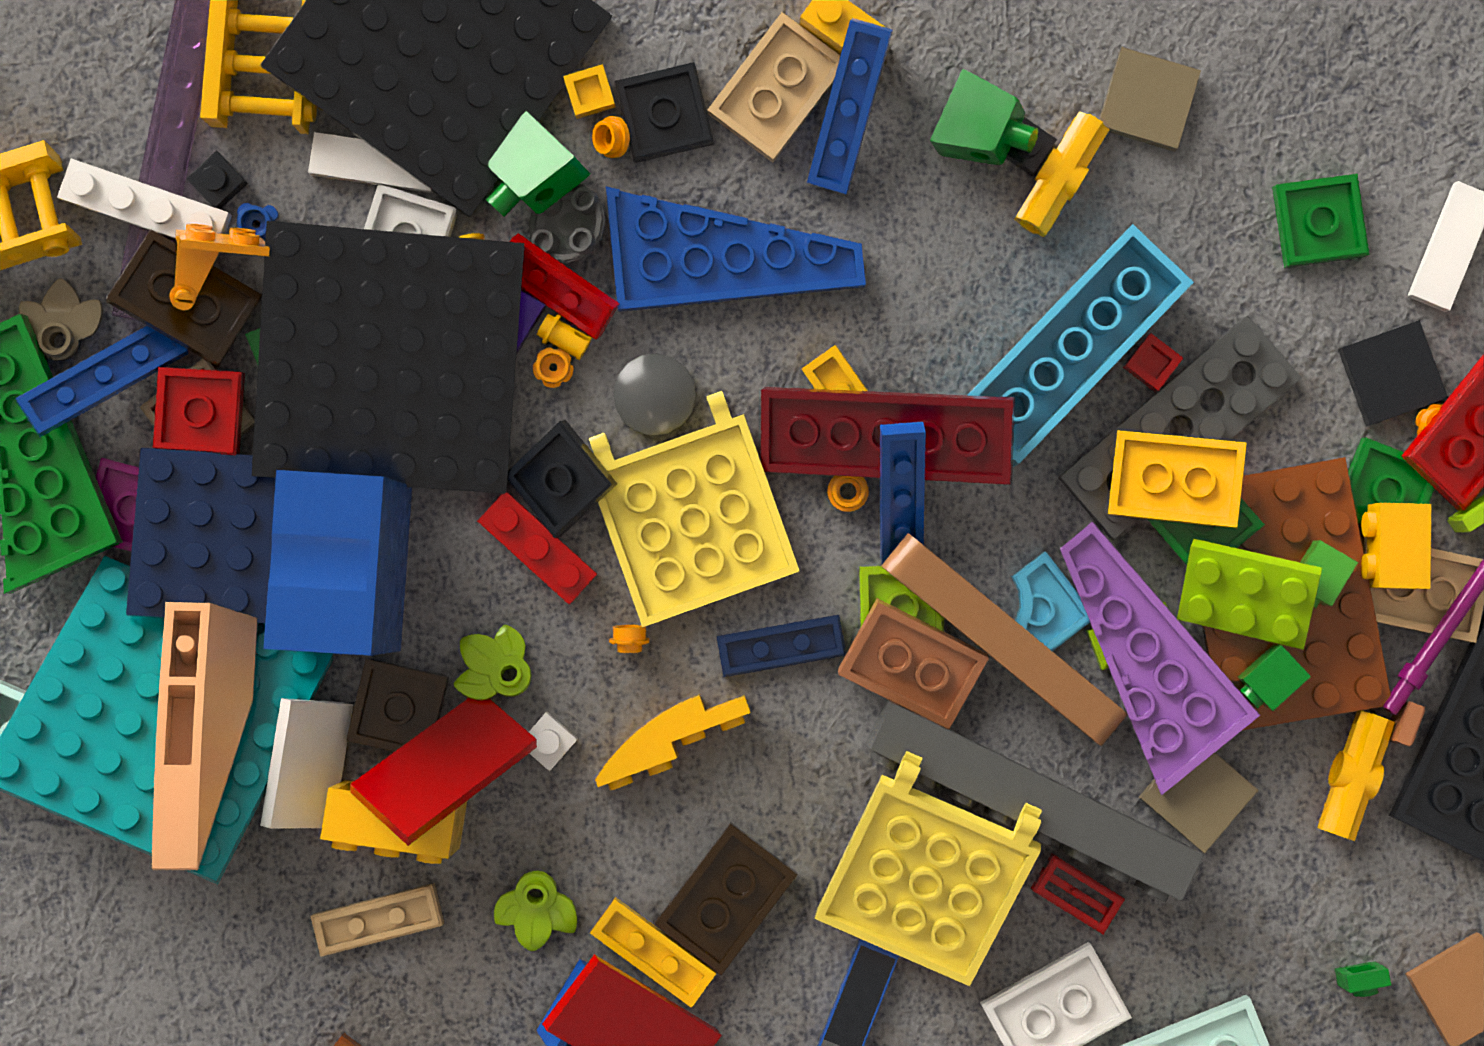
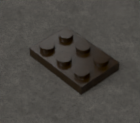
(204, 329)
(726, 898)

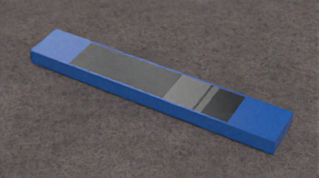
(859, 996)

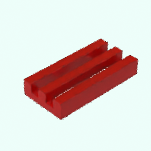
(1047, 875)

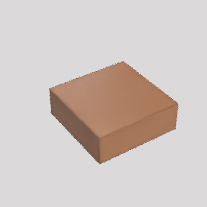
(1406, 723)

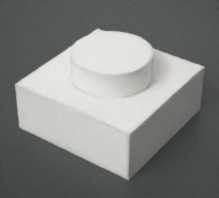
(552, 740)

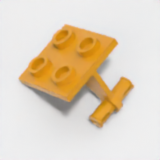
(197, 252)

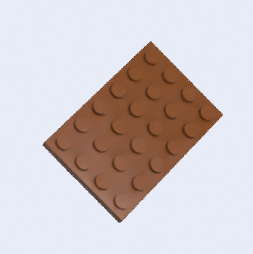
(1342, 640)

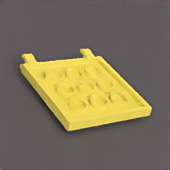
(694, 518)
(929, 876)

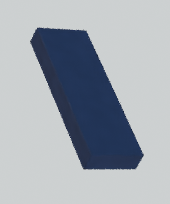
(781, 645)

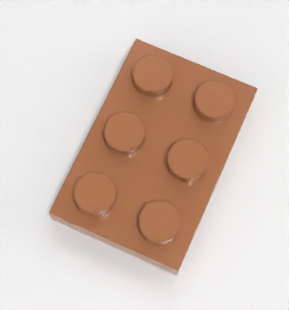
(913, 664)

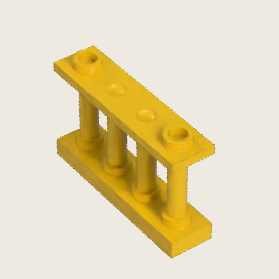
(223, 62)
(33, 165)

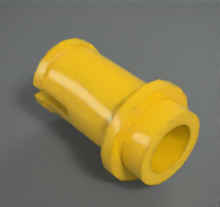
(563, 336)

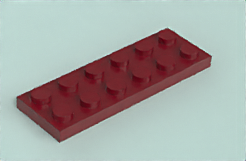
(840, 432)

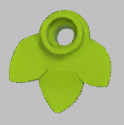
(489, 660)
(534, 916)

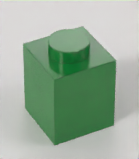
(1272, 678)

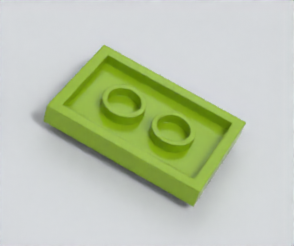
(1249, 593)

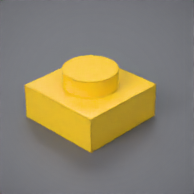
(589, 91)

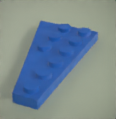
(699, 256)

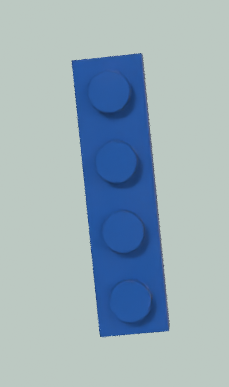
(849, 105)
(98, 379)
(901, 484)

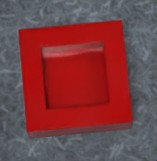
(1153, 362)

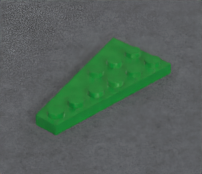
(47, 486)

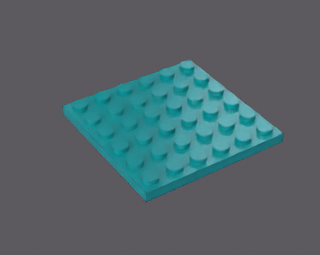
(90, 725)

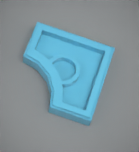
(1048, 602)

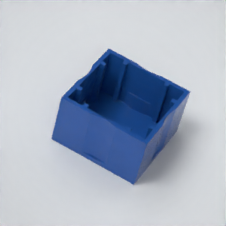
(337, 563)

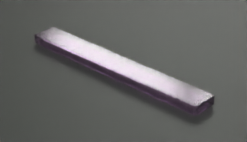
(174, 112)

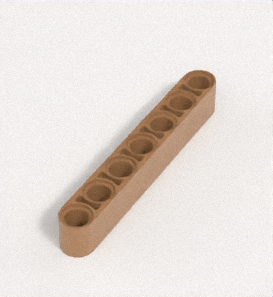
(1004, 639)

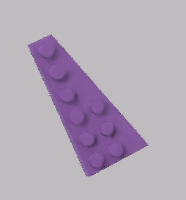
(1166, 680)

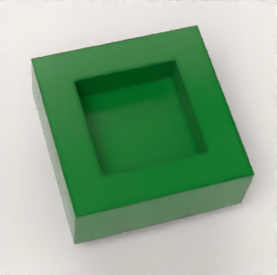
(1363, 978)

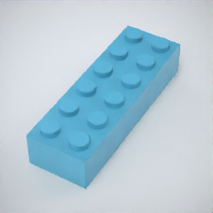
(1083, 336)

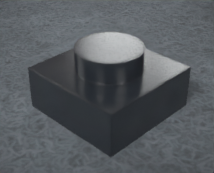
(1031, 160)
(217, 180)

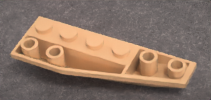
(200, 722)

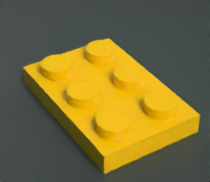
(1177, 479)

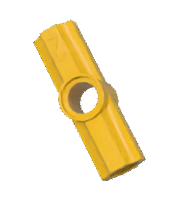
(1061, 174)
(1356, 775)

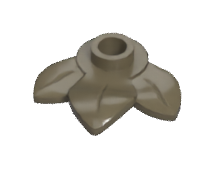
(62, 314)

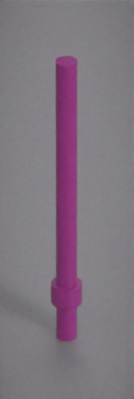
(1414, 674)

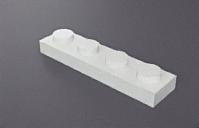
(136, 201)

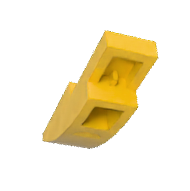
(653, 743)

